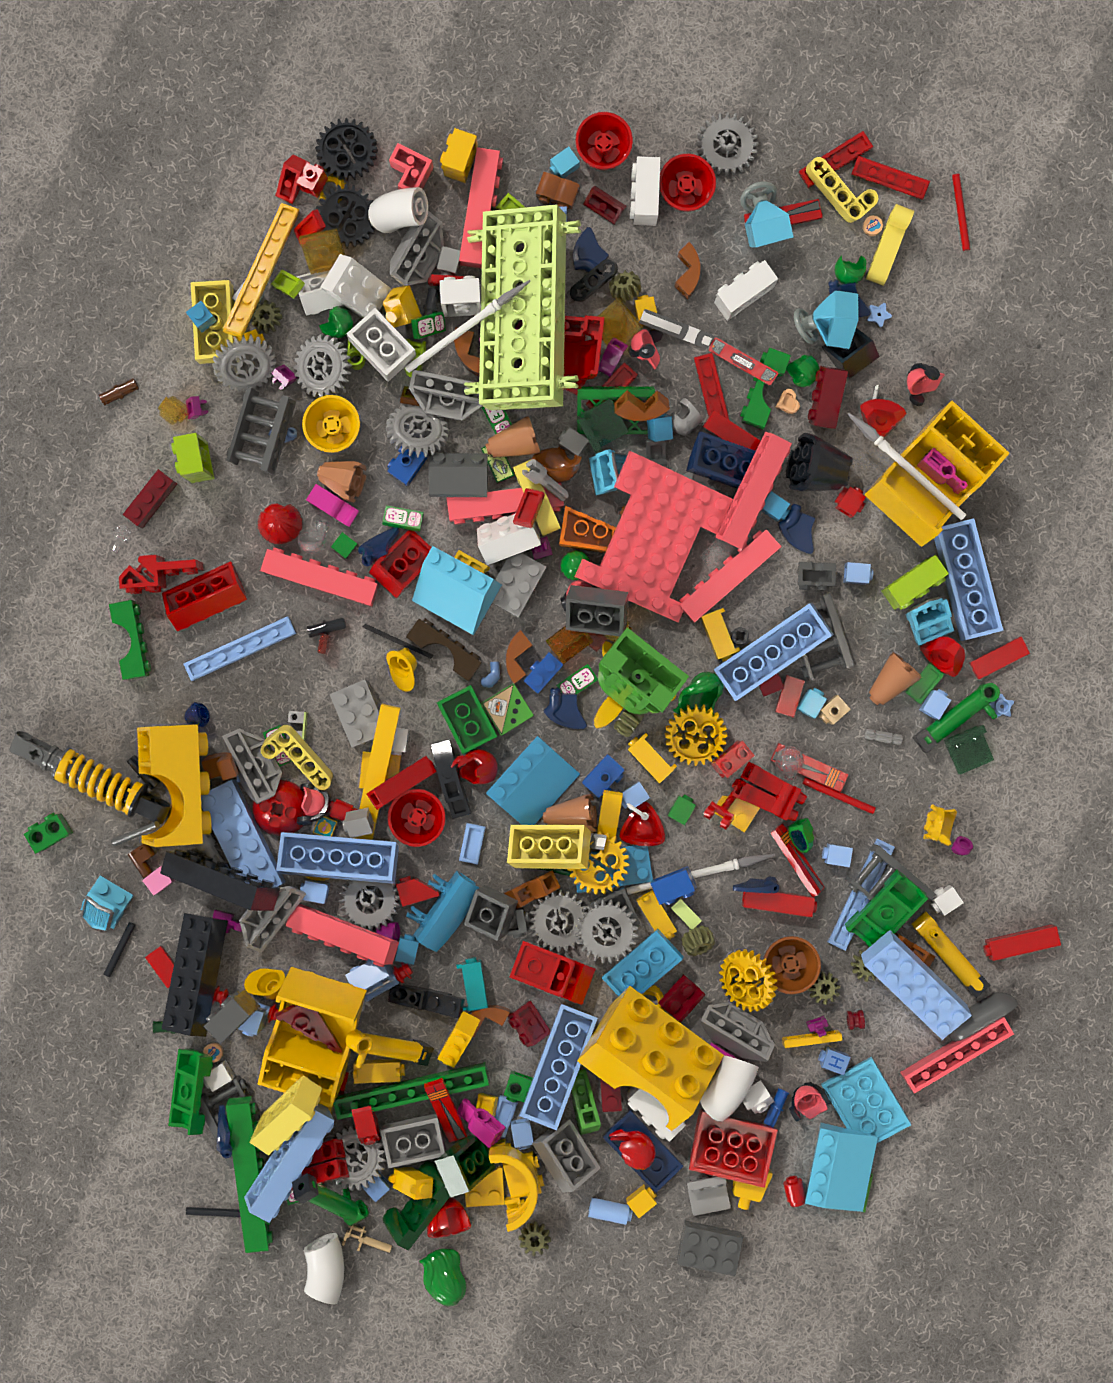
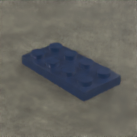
(665, 1162)

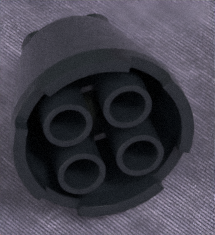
(817, 465)

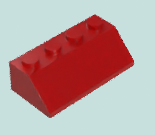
(203, 596)

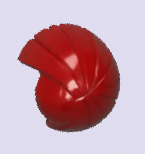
(280, 523)
(449, 1220)

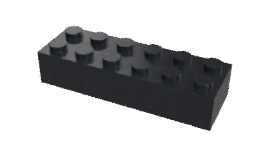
(220, 880)
(194, 974)

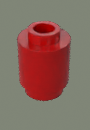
(339, 809)
(794, 1191)

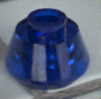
(197, 715)

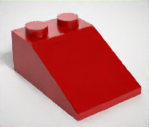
(401, 564)

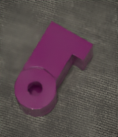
(612, 356)

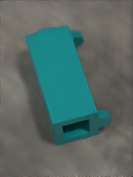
(474, 984)

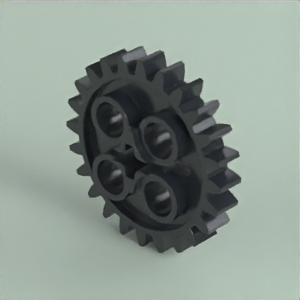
(332, 156)
(331, 207)

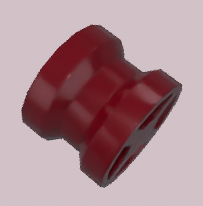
(855, 1019)

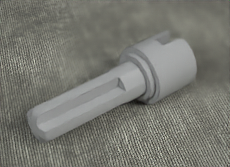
(538, 474)
(209, 848)

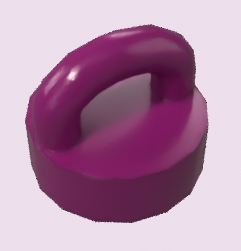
(962, 846)

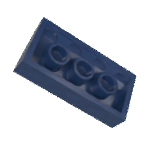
(719, 460)

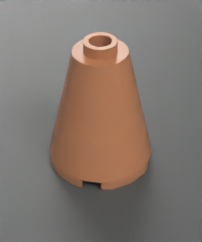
(514, 440)
(893, 679)
(573, 812)

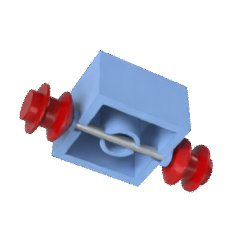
(377, 978)
(256, 1021)

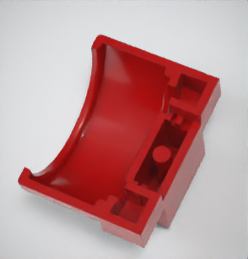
(580, 355)

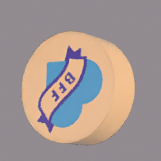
(872, 225)
(214, 1050)

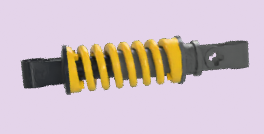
(90, 779)

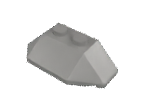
(418, 252)
(443, 395)
(256, 773)
(261, 926)
(737, 1031)

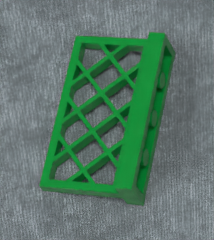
(614, 392)

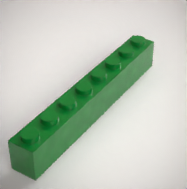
(411, 1090)
(247, 1167)

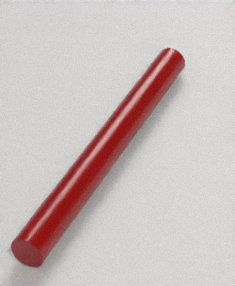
(961, 212)
(838, 795)

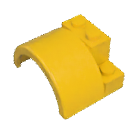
(521, 1180)

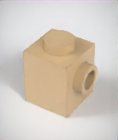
(833, 710)

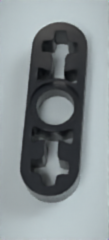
(586, 293)

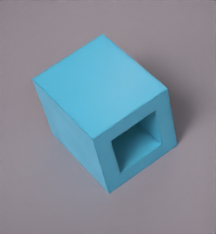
(564, 163)
(812, 703)

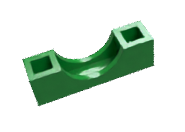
(757, 411)
(134, 663)

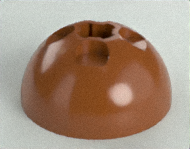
(800, 971)

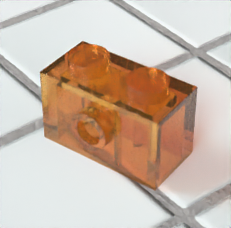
(568, 643)

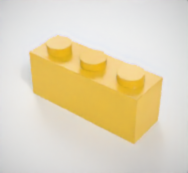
(458, 1039)

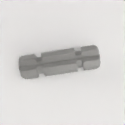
(883, 736)

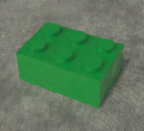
(467, 719)

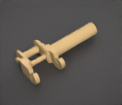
(366, 1240)

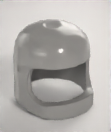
(686, 425)

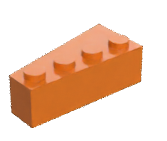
(585, 532)

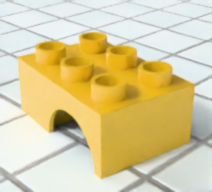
(960, 442)
(173, 758)
(653, 1052)
(293, 1054)

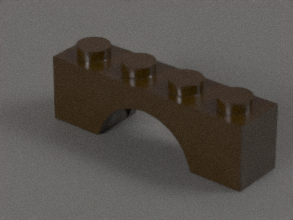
(424, 635)

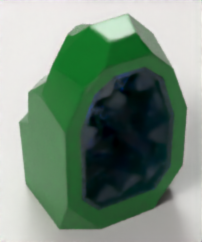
(801, 835)

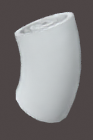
(399, 209)
(728, 1087)
(325, 1269)

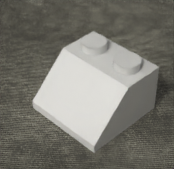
(313, 297)

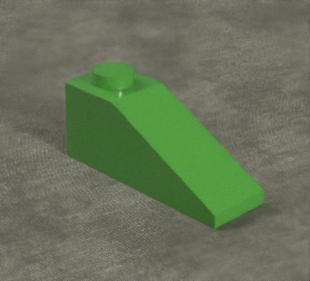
(584, 1104)

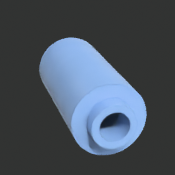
(609, 1211)

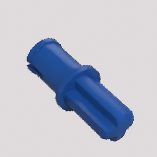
(776, 1107)

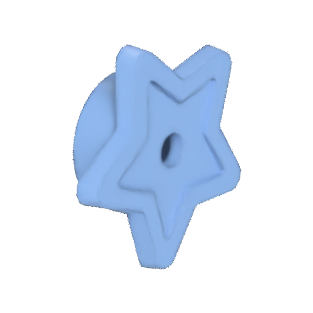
(878, 319)
(1002, 701)

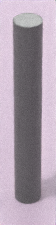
(135, 833)

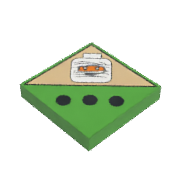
(507, 709)

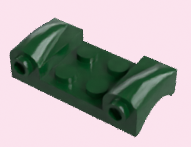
(411, 1221)

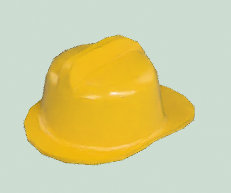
(402, 668)
(265, 983)

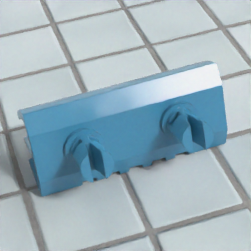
(446, 912)

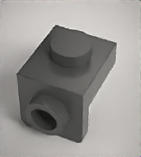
(656, 452)
(522, 920)

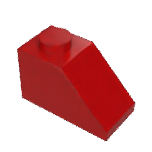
(290, 173)
(415, 890)
(366, 1125)

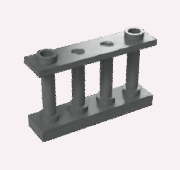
(278, 433)
(838, 640)
(880, 855)
(211, 1117)

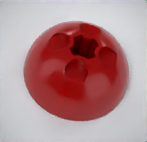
(604, 130)
(692, 174)
(288, 804)
(406, 821)

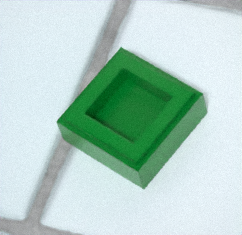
(344, 545)

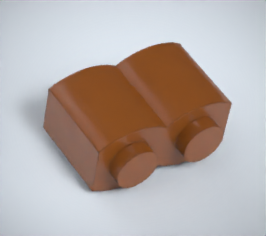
(557, 191)

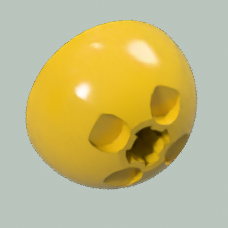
(322, 418)

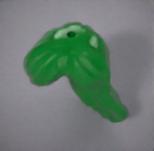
(702, 690)
(443, 1276)

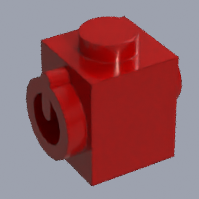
(312, 179)
(850, 501)

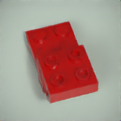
(135, 581)
(552, 973)

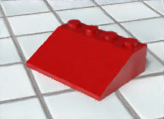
(733, 1149)

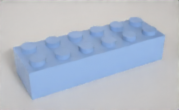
(968, 580)
(773, 651)
(239, 832)
(337, 858)
(916, 985)
(558, 1067)
(286, 1165)

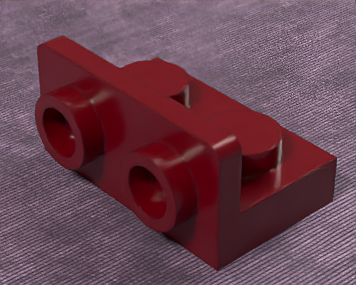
(682, 998)
(528, 1024)

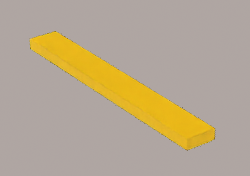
(261, 271)
(379, 758)

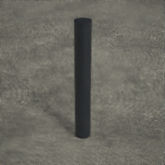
(119, 949)
(213, 1212)

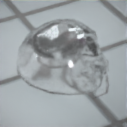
(314, 540)
(789, 762)

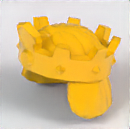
(940, 824)

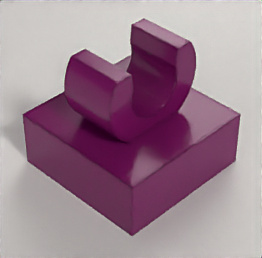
(284, 375)
(193, 407)
(542, 550)

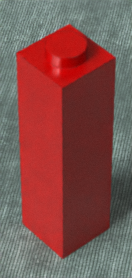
(401, 782)
(781, 902)
(1022, 942)

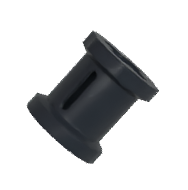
(745, 637)

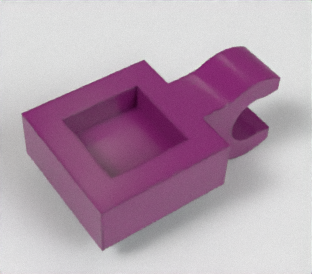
(232, 924)
(817, 1025)

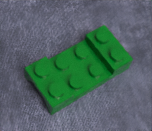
(888, 909)
(187, 1090)

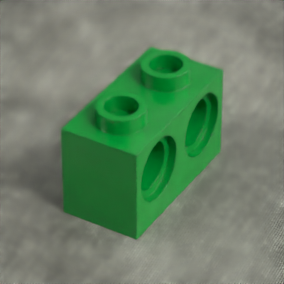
(50, 837)
(521, 1079)

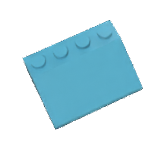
(454, 590)
(841, 1168)

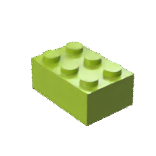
(192, 457)
(915, 583)

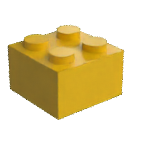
(459, 155)

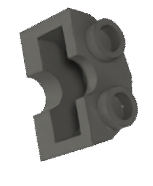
(816, 575)

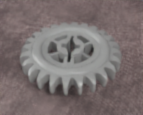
(729, 125)
(232, 356)
(331, 370)
(415, 437)
(555, 902)
(380, 915)
(592, 918)
(370, 1167)

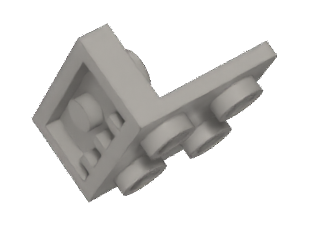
(707, 1193)

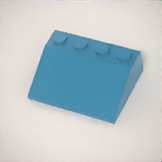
(533, 782)

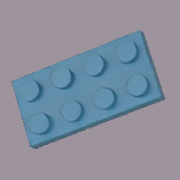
(638, 871)
(644, 964)

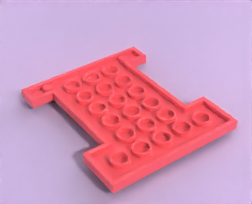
(655, 534)

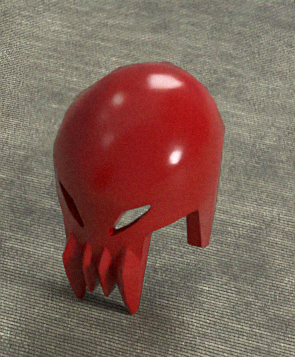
(478, 767)
(637, 1149)

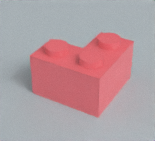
(413, 165)

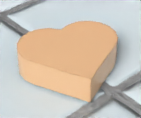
(788, 402)

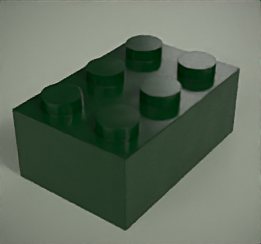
(464, 1165)

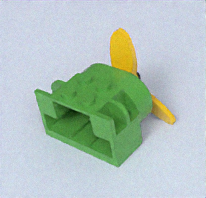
(635, 678)

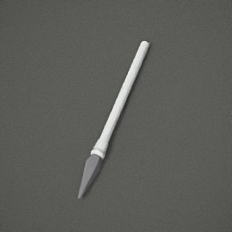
(495, 305)
(871, 434)
(726, 866)

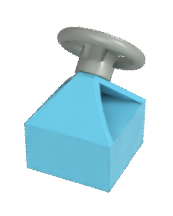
(767, 221)
(834, 318)

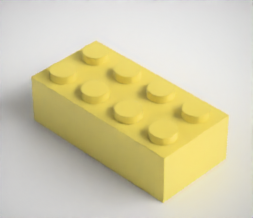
(218, 299)
(549, 846)
(286, 1115)

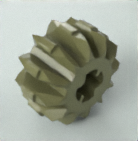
(625, 286)
(273, 314)
(627, 723)
(698, 941)
(859, 968)
(832, 986)
(542, 1235)

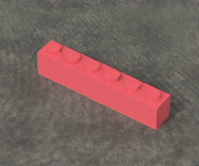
(480, 200)
(754, 490)
(494, 505)
(319, 577)
(728, 577)
(343, 934)
(955, 1055)

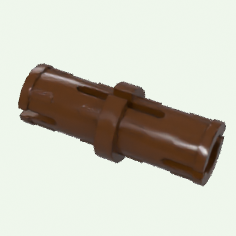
(118, 391)

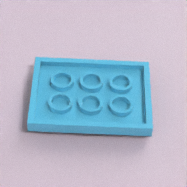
(866, 1101)

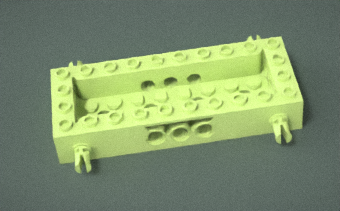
(538, 305)

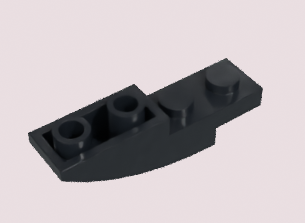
(450, 779)
(426, 999)

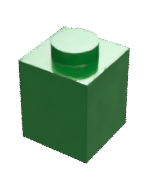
(681, 809)

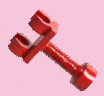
(728, 817)

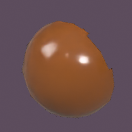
(557, 463)

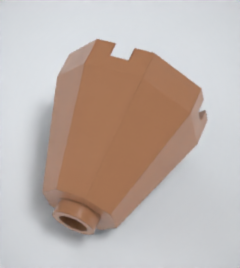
(343, 478)

